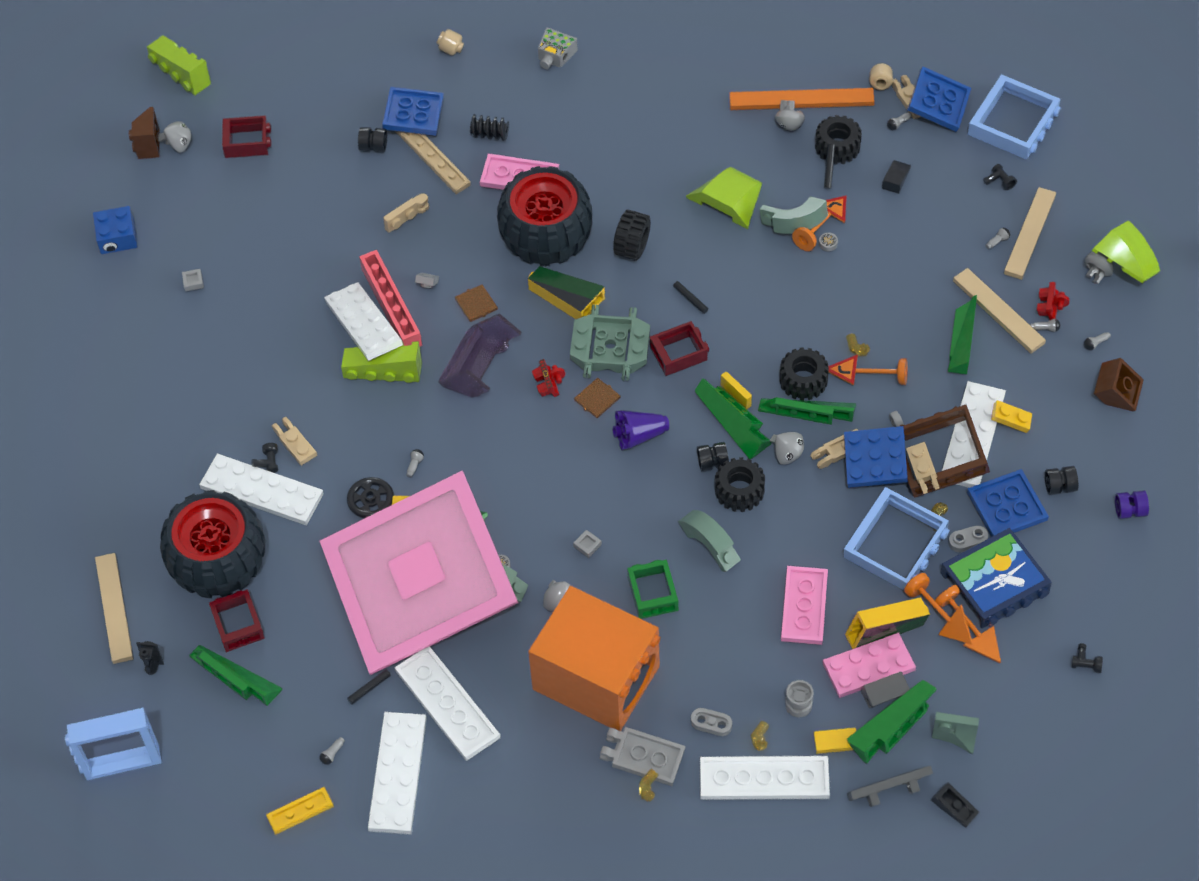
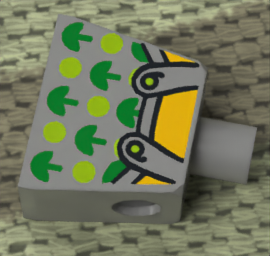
(556, 48)

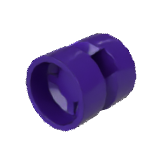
(1134, 504)

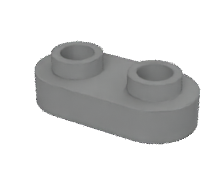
(968, 537)
(712, 721)

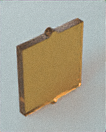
(476, 303)
(597, 397)

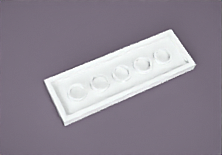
(363, 321)
(980, 406)
(262, 489)
(447, 703)
(397, 773)
(764, 777)

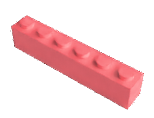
(389, 298)

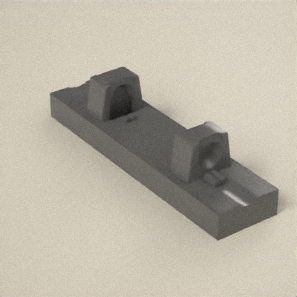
(909, 779)

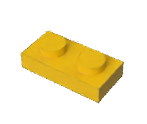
(1011, 416)

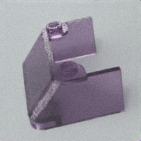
(475, 354)

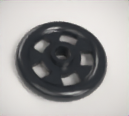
(366, 483)

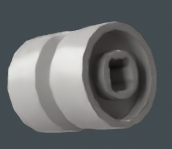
(799, 698)

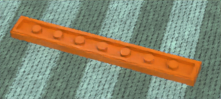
(802, 98)

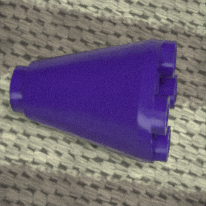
(638, 427)

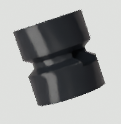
(372, 139)
(712, 456)
(1065, 480)

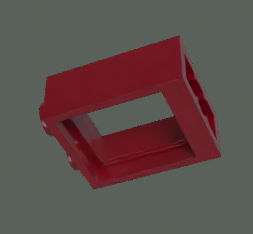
(245, 124)
(673, 335)
(242, 636)

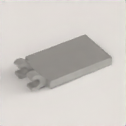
(640, 752)

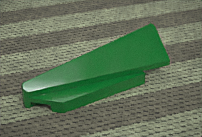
(962, 337)
(813, 411)
(734, 418)
(236, 677)
(892, 723)

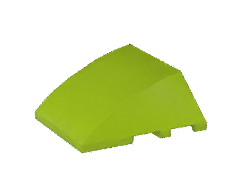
(730, 193)
(1130, 250)

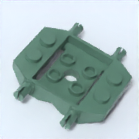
(610, 331)

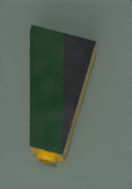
(566, 292)
(886, 621)

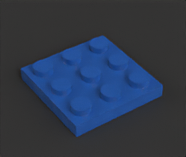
(939, 99)
(413, 111)
(875, 457)
(1007, 503)

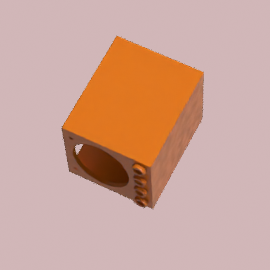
(593, 656)

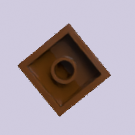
(146, 135)
(1118, 385)

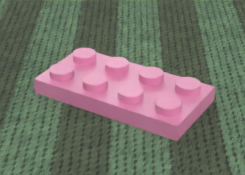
(502, 169)
(804, 605)
(867, 664)

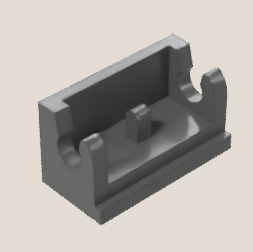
(884, 689)

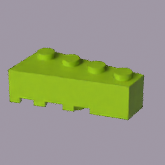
(179, 64)
(396, 365)

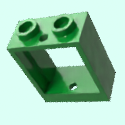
(654, 606)

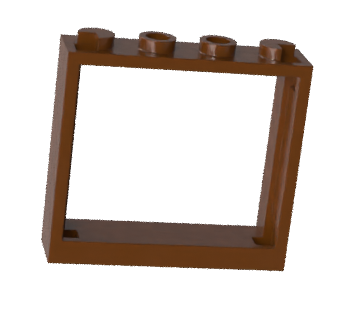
(955, 474)

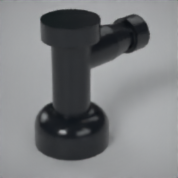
(1008, 181)
(270, 450)
(1080, 660)

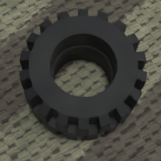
(838, 128)
(631, 234)
(804, 361)
(739, 497)

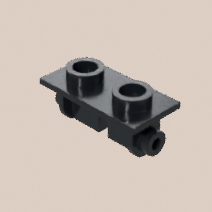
(150, 655)

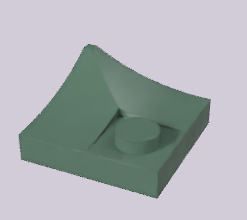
(956, 730)

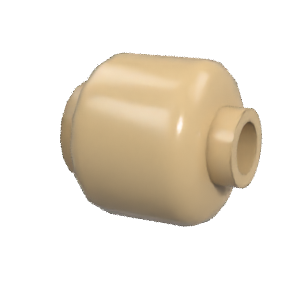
(450, 42)
(881, 76)

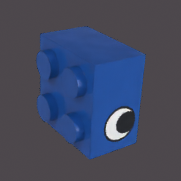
(115, 230)

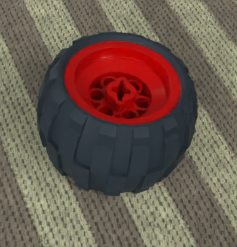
(544, 215)
(205, 523)

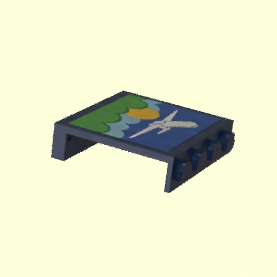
(997, 577)

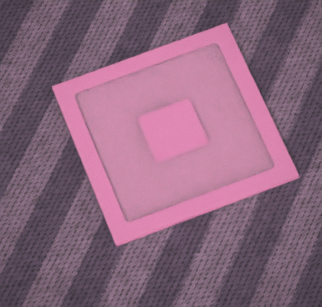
(417, 572)

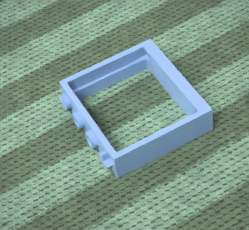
(1002, 140)
(909, 507)
(110, 727)

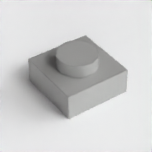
(192, 280)
(426, 280)
(587, 543)

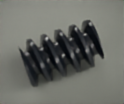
(489, 128)

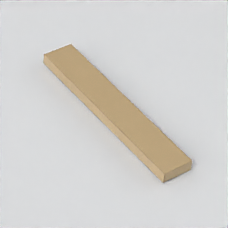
(436, 161)
(1030, 233)
(999, 310)
(114, 608)

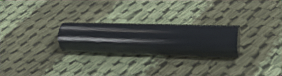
(829, 166)
(688, 295)
(369, 686)

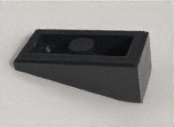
(896, 176)
(955, 805)

